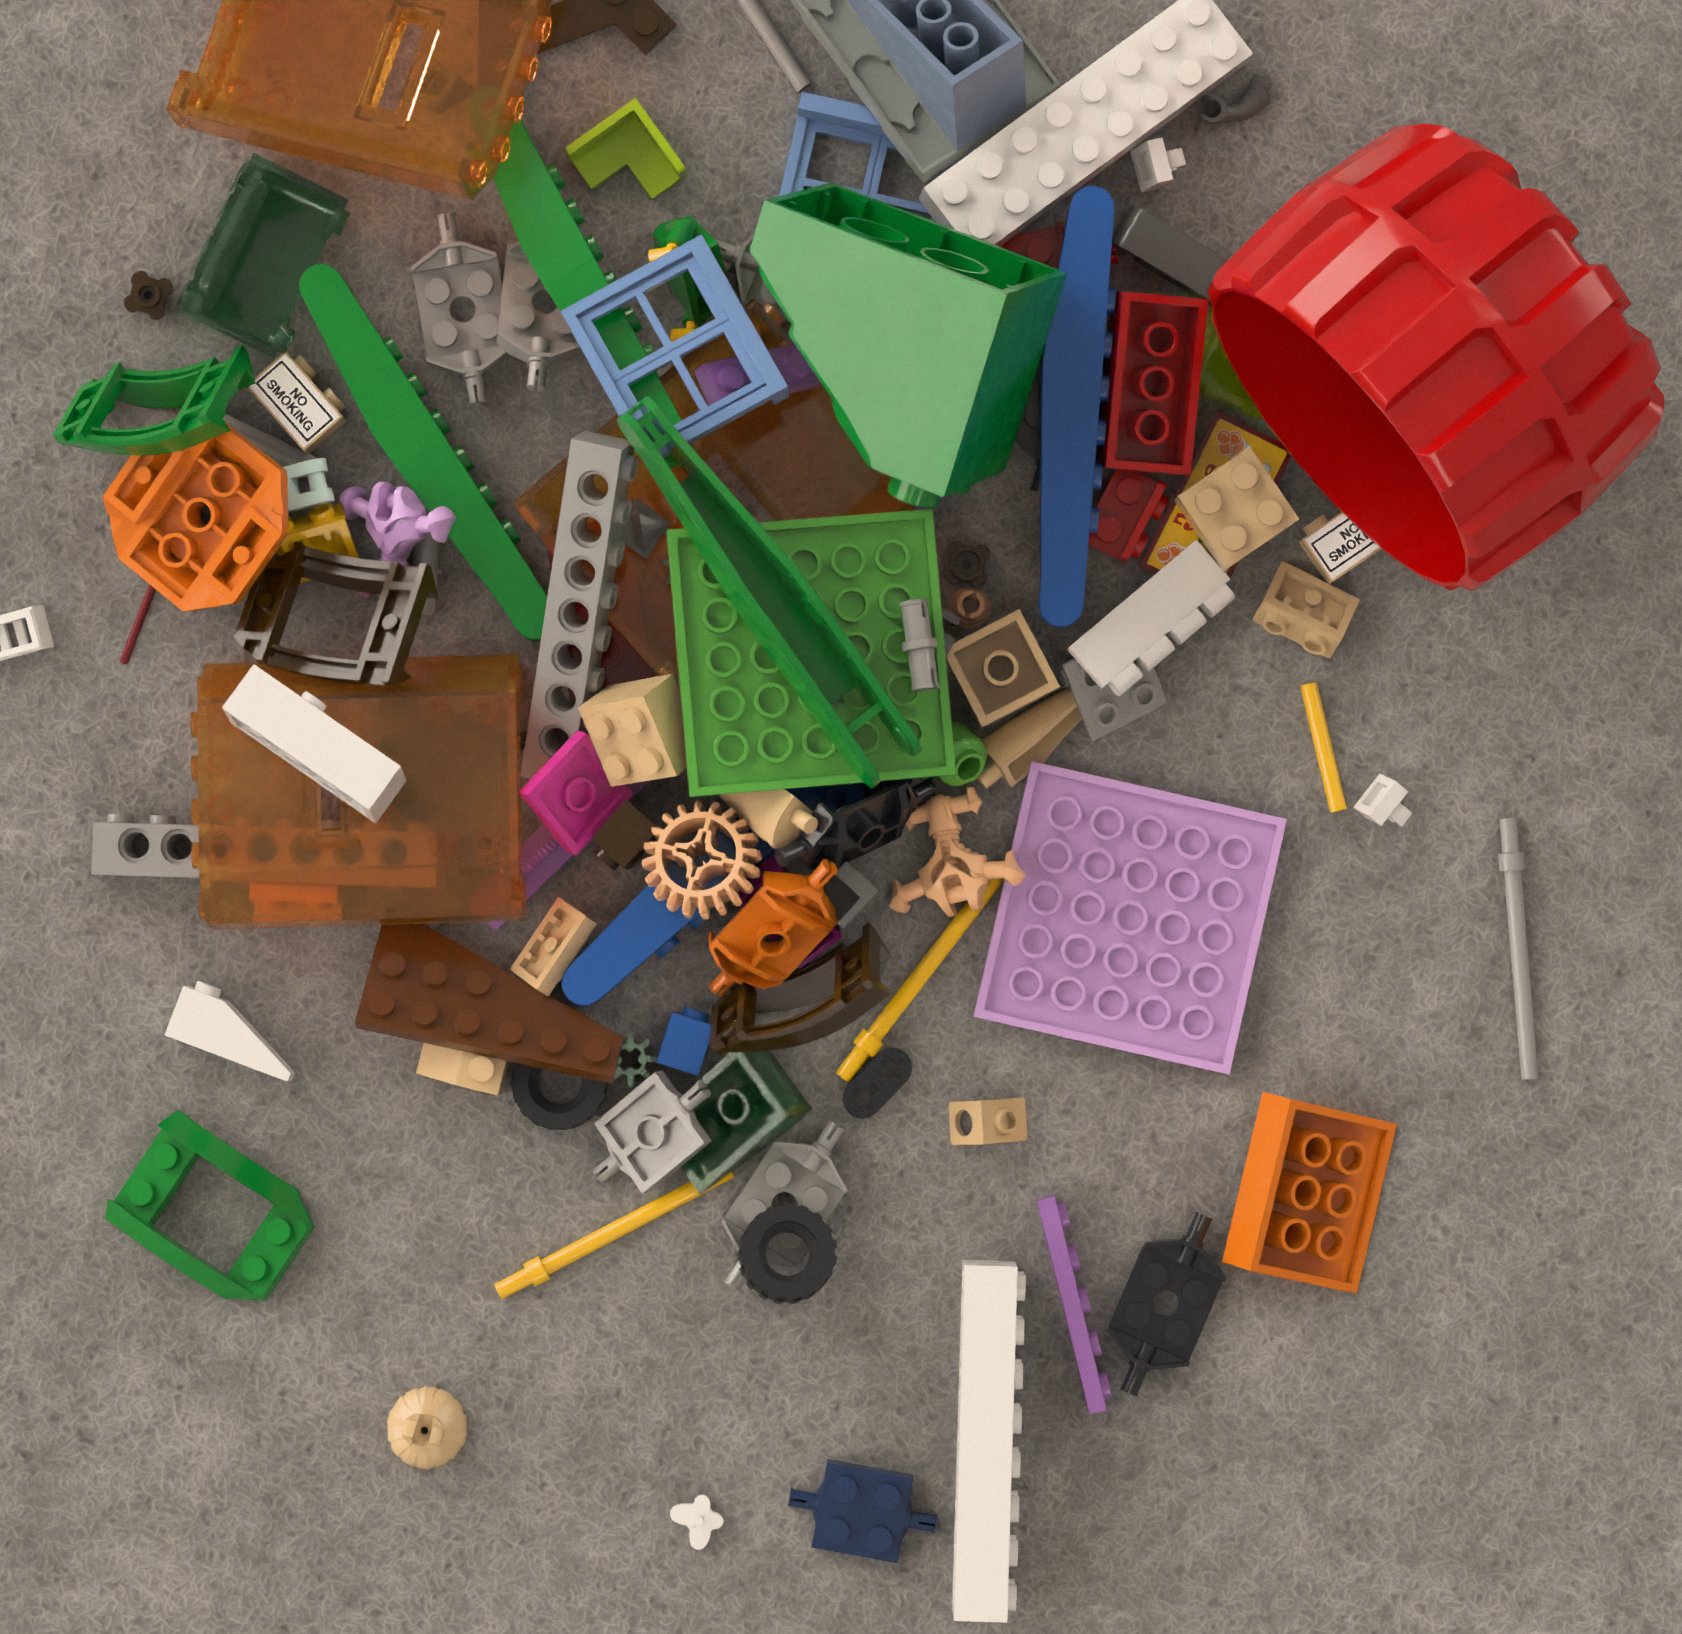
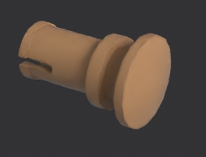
(971, 606)

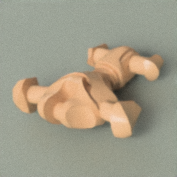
(953, 871)

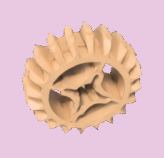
(668, 849)

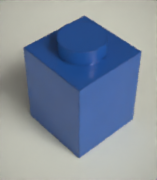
(686, 1041)

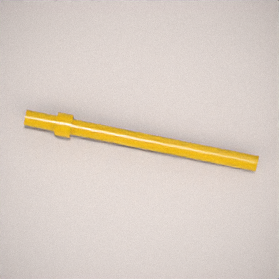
(869, 1042)
(538, 1270)

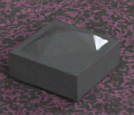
(643, 529)

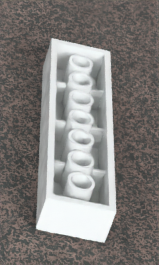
(1088, 123)
(985, 1441)

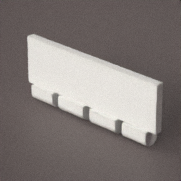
(1142, 620)

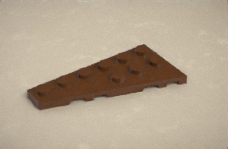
(457, 1000)

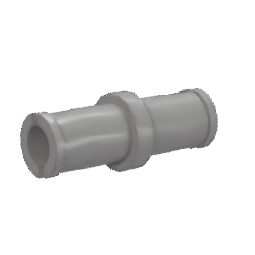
(919, 645)

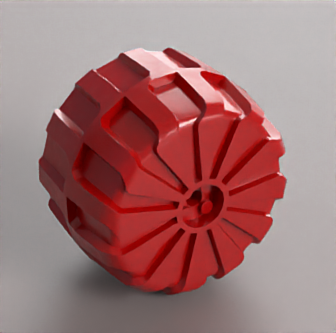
(1439, 353)

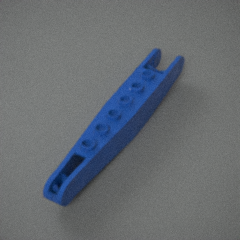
(1070, 406)
(649, 926)

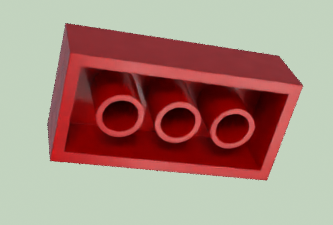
(1153, 382)

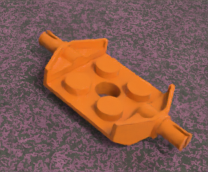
(783, 906)

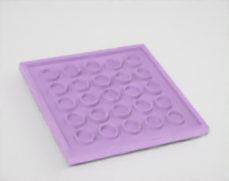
(1130, 918)

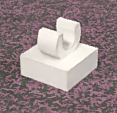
(1155, 164)
(1383, 802)

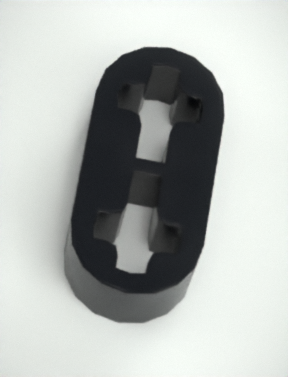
(885, 1090)

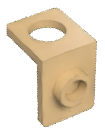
(991, 1121)

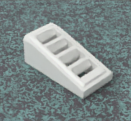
(38, 629)

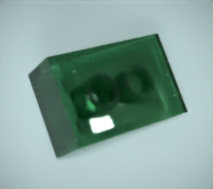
(747, 1111)

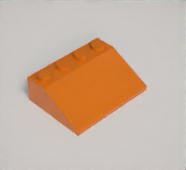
(1307, 1193)

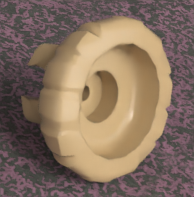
(429, 1409)

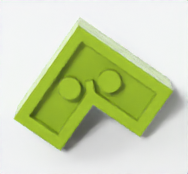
(631, 141)

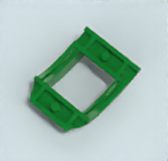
(197, 389)
(161, 1175)

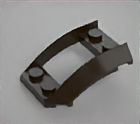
(391, 631)
(843, 974)

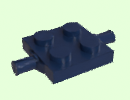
(862, 1510)

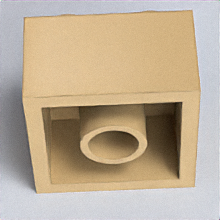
(1236, 509)
(1000, 669)
(637, 729)

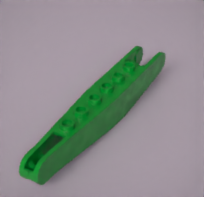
(567, 260)
(419, 448)
(768, 591)

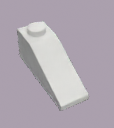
(219, 1028)

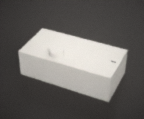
(314, 743)

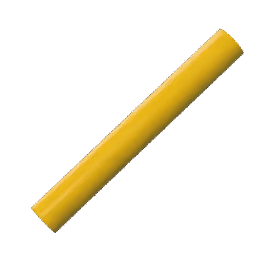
(1323, 747)

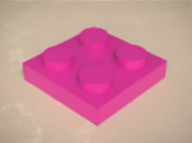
(574, 794)

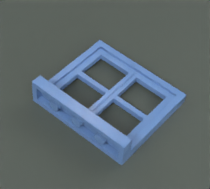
(845, 122)
(729, 320)

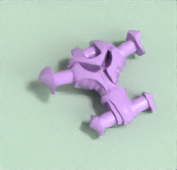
(396, 519)

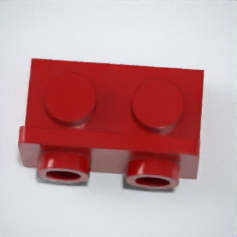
(1125, 512)

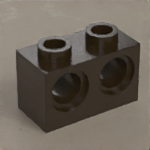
(623, 837)

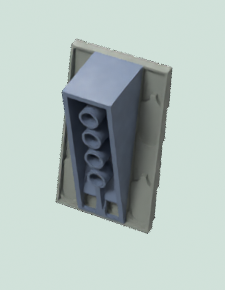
(932, 70)

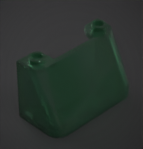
(257, 253)

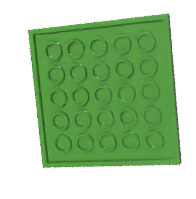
(741, 712)

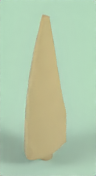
(1029, 738)
(773, 815)

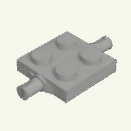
(652, 1132)

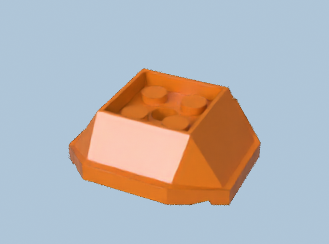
(160, 527)

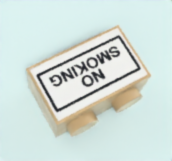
(297, 402)
(1336, 546)

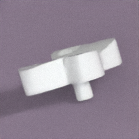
(698, 1518)

